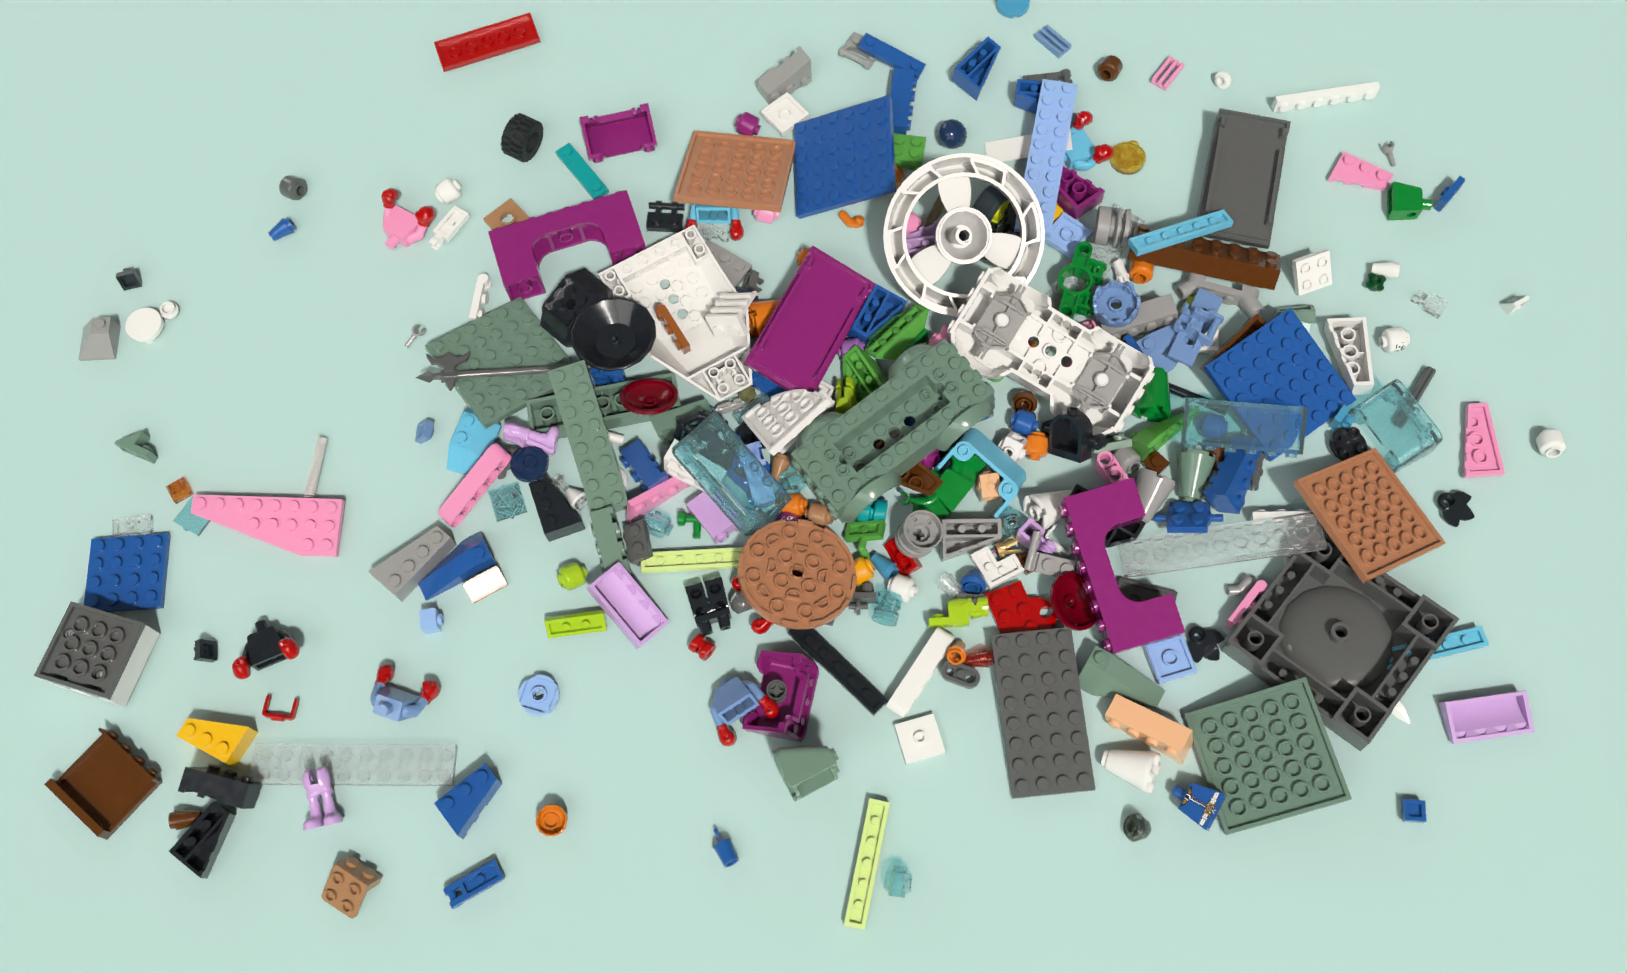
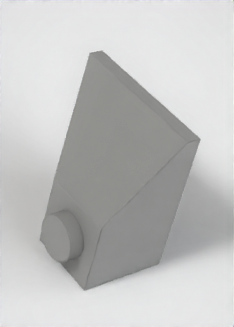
(99, 339)

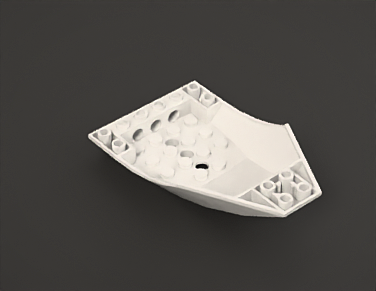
(697, 281)

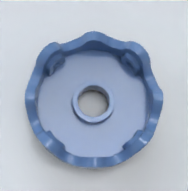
(1116, 292)

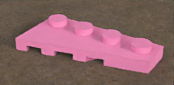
(1480, 444)
(653, 498)

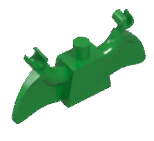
(957, 483)

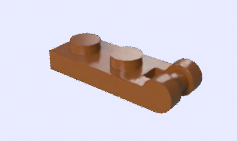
(672, 329)

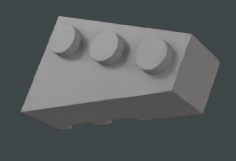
(787, 77)

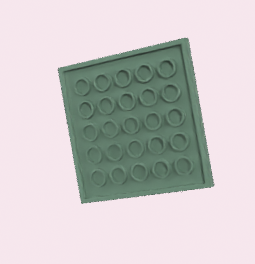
(501, 340)
(1268, 756)

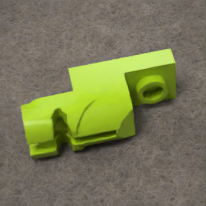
(845, 396)

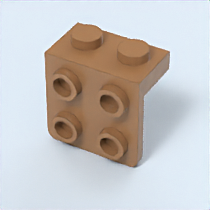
(349, 885)

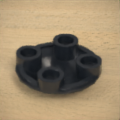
(1347, 443)

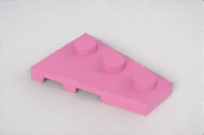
(1357, 171)

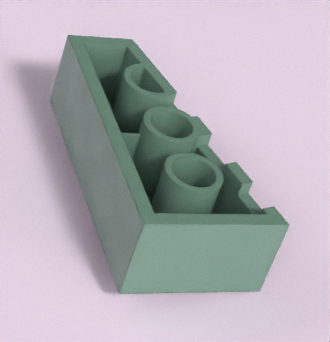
(609, 539)

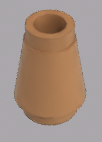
(779, 464)

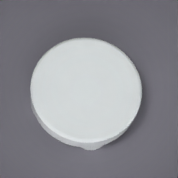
(144, 325)

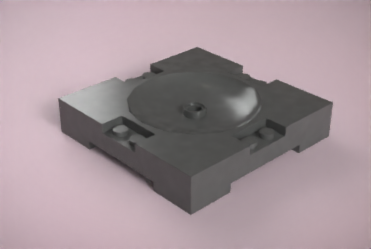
(1295, 637)

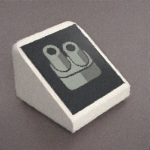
(1514, 303)

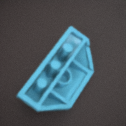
(470, 442)

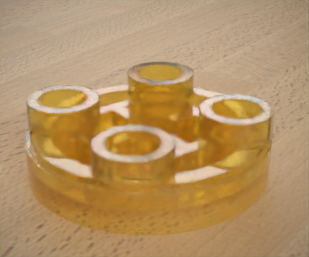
(1128, 158)

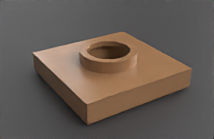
(494, 219)

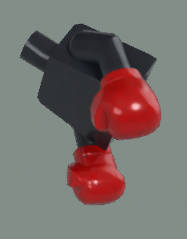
(265, 649)

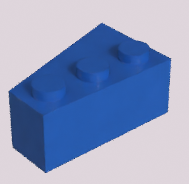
(1027, 94)
(876, 313)
(642, 466)
(468, 798)

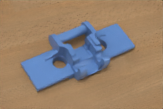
(1189, 325)

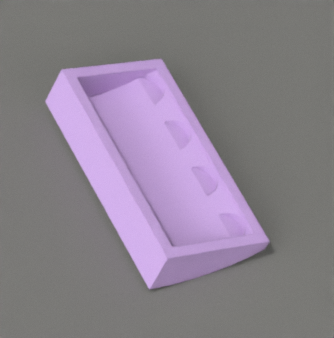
(627, 605)
(1487, 716)

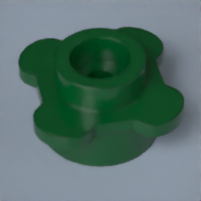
(1372, 285)

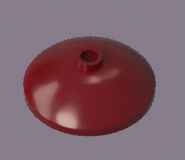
(649, 396)
(1071, 603)

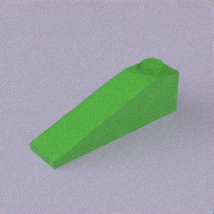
(1155, 436)

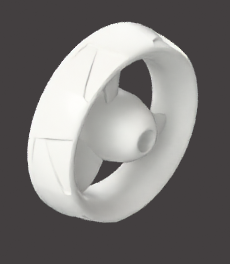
(1008, 251)

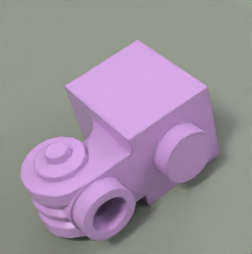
(1025, 534)

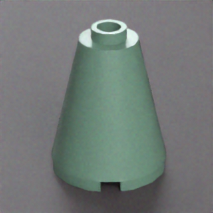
(1193, 472)

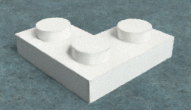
(993, 571)

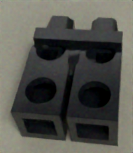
(709, 612)

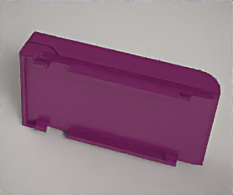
(809, 323)

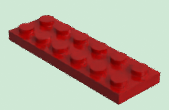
(487, 42)

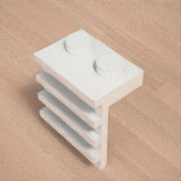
(727, 314)

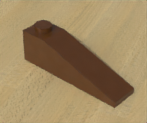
(918, 477)

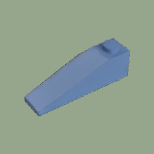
(1159, 344)

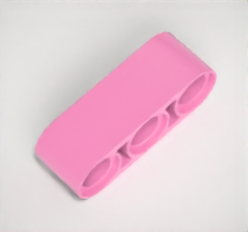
(1109, 469)

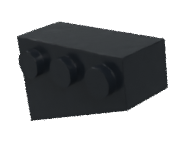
(553, 511)
(221, 785)

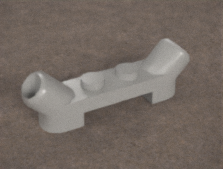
(1245, 298)

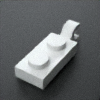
(448, 227)

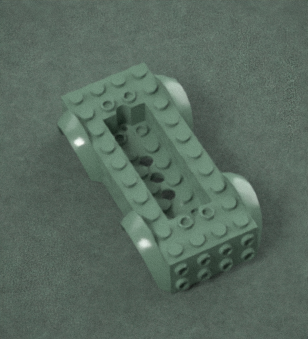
(925, 383)

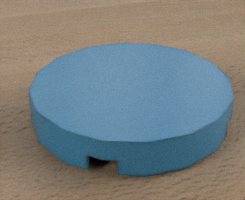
(1012, 8)

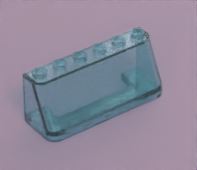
(1243, 426)
(731, 474)

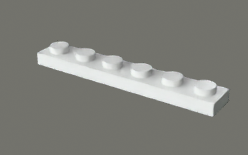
(1325, 97)

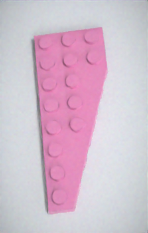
(292, 524)

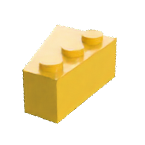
(218, 739)

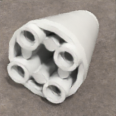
(1133, 767)

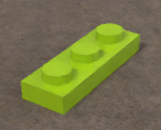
(575, 624)

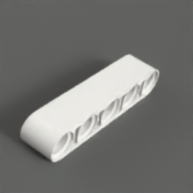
(920, 672)

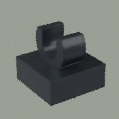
(128, 279)
(205, 650)

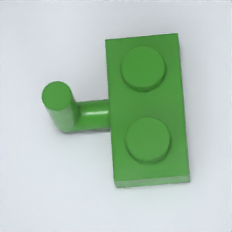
(863, 532)

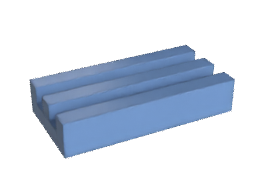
(1055, 40)

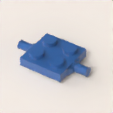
(1188, 517)

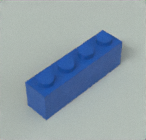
(902, 96)

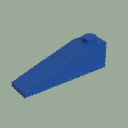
(463, 563)

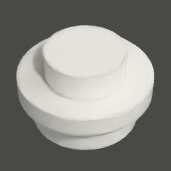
(169, 310)

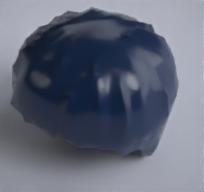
(951, 134)

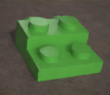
(909, 151)

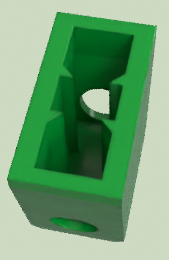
(1405, 202)

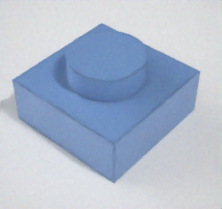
(424, 431)

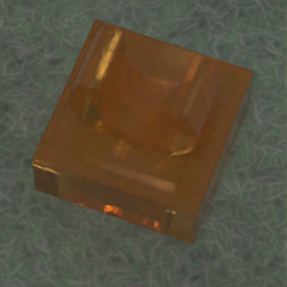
(179, 490)

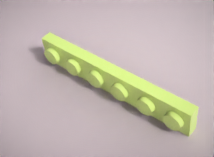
(692, 560)
(866, 864)

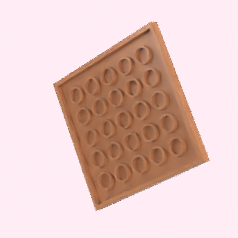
(735, 171)
(1369, 514)

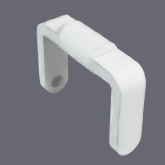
(1060, 549)

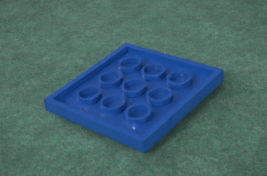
(127, 572)

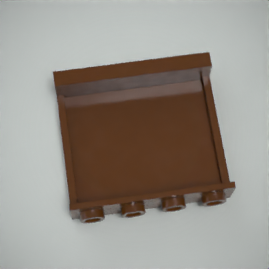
(105, 784)

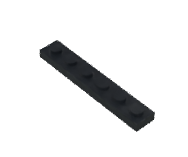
(839, 669)

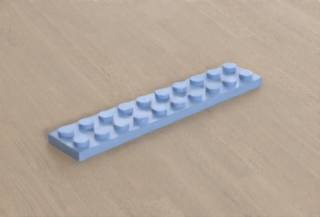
(1049, 146)

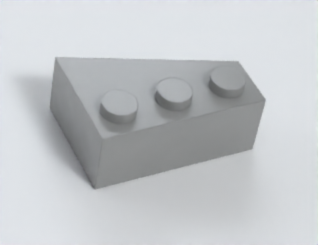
(968, 535)

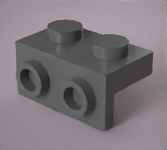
(637, 542)

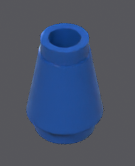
(282, 229)

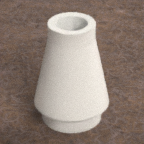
(1387, 269)

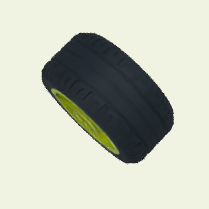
(991, 204)

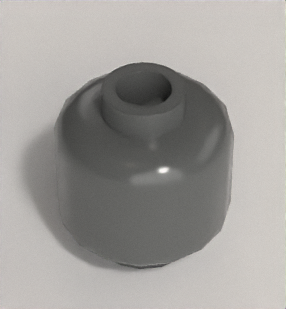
(292, 187)

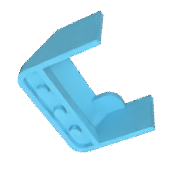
(976, 442)

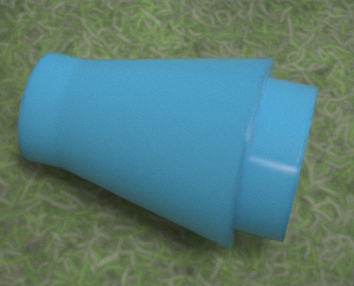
(884, 566)

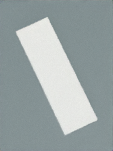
(1014, 148)

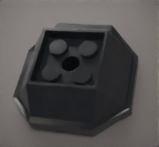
(576, 290)

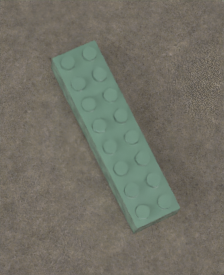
(545, 413)
(588, 437)

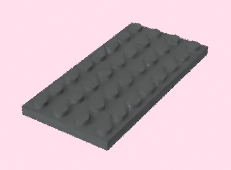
(1042, 713)

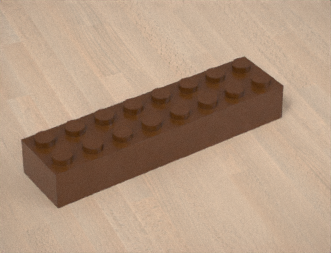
(1215, 260)

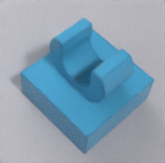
(1342, 418)

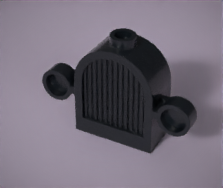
(1072, 436)

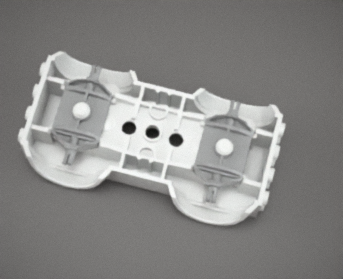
(995, 336)

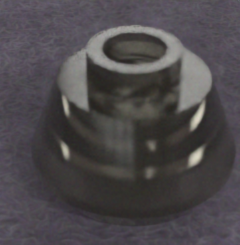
(1136, 827)

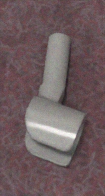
(1388, 151)
(415, 333)

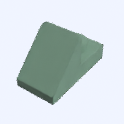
(136, 446)

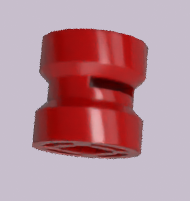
(702, 647)

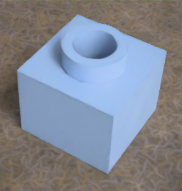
(431, 620)

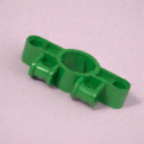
(1083, 268)

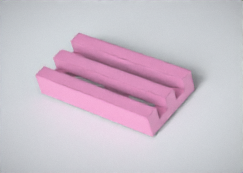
(1173, 64)

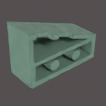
(666, 422)

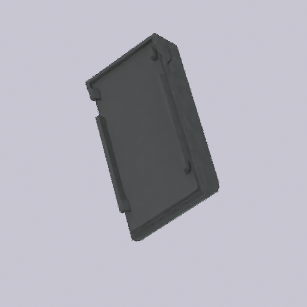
(1244, 175)

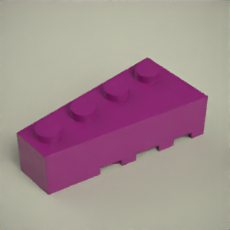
(1077, 195)

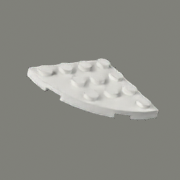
(784, 416)

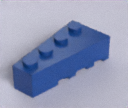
(1232, 481)

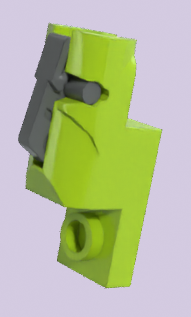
(960, 610)

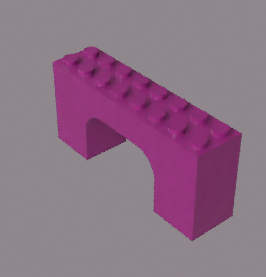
(525, 243)
(1121, 621)

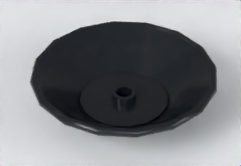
(610, 321)

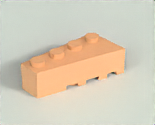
(1150, 728)

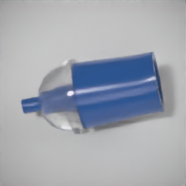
(724, 848)

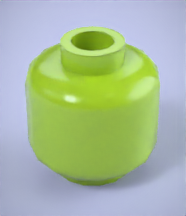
(571, 576)

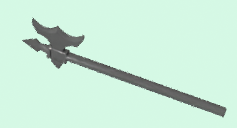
(449, 375)

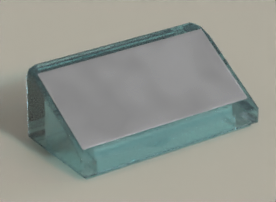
(762, 399)

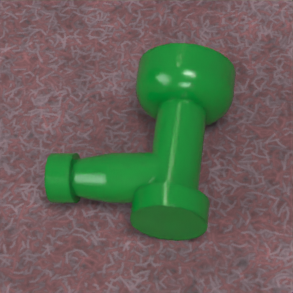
(683, 519)

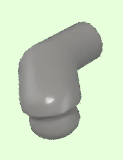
(1243, 588)

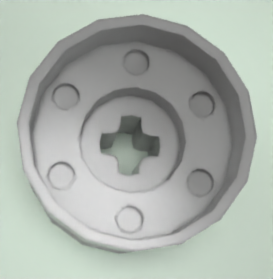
(1112, 226)
(926, 528)

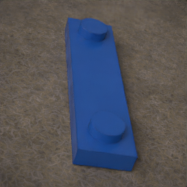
(890, 54)

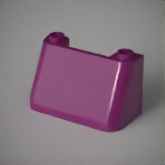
(618, 133)
(800, 678)

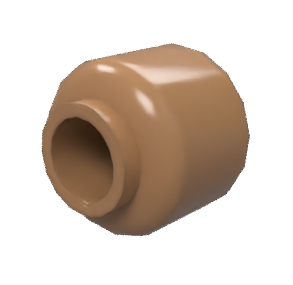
(819, 515)

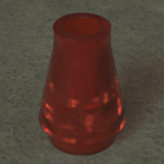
(980, 658)

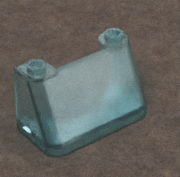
(1398, 424)

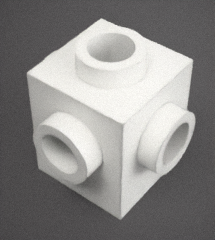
(1013, 446)

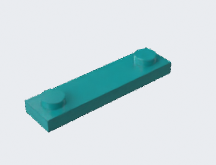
(582, 171)

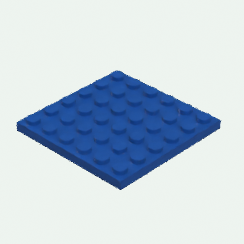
(844, 157)
(1281, 368)

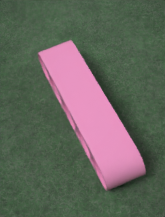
(474, 485)

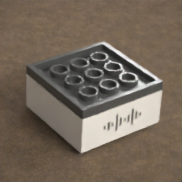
(97, 654)

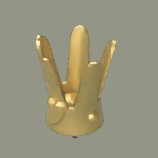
(1000, 547)

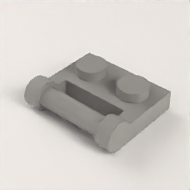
(852, 44)

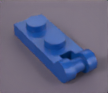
(474, 883)

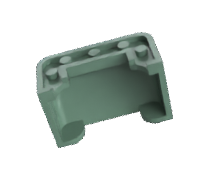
(806, 768)

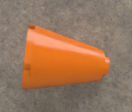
(759, 314)

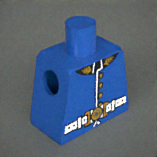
(1199, 803)

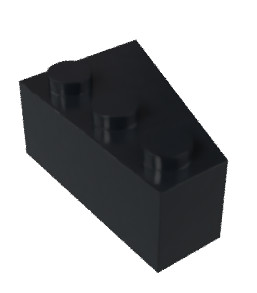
(204, 839)

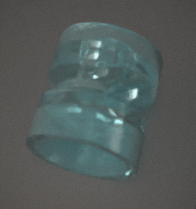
(887, 608)

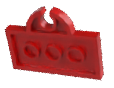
(1017, 612)

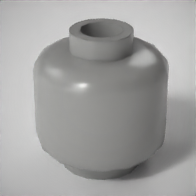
(1128, 459)

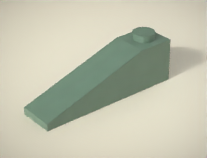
(1108, 676)

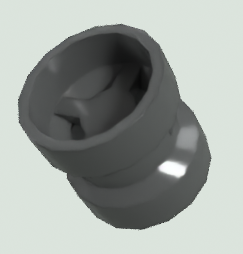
(775, 688)

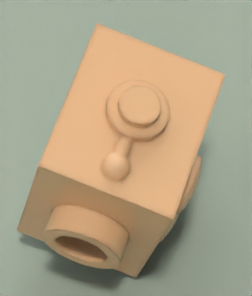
(987, 486)

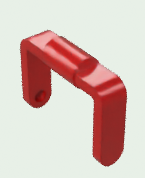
(279, 716)

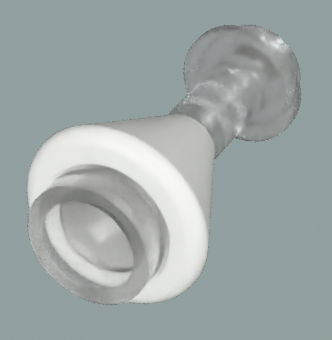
(576, 498)

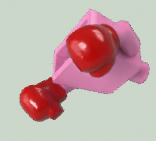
(402, 225)

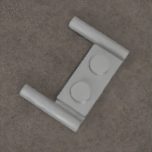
(1046, 563)

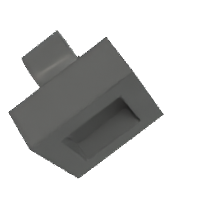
(751, 281)

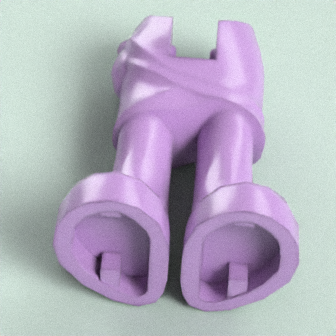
(525, 436)
(314, 790)

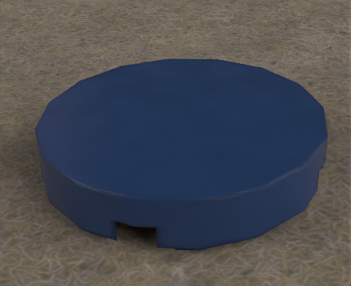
(529, 464)

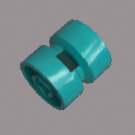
(875, 511)

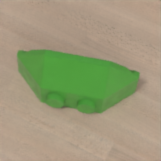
(897, 333)
(863, 371)

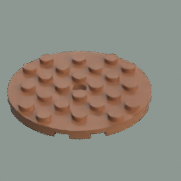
(791, 600)

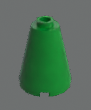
(1155, 400)

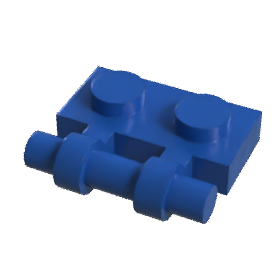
(607, 377)

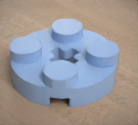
(534, 685)

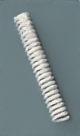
(317, 467)

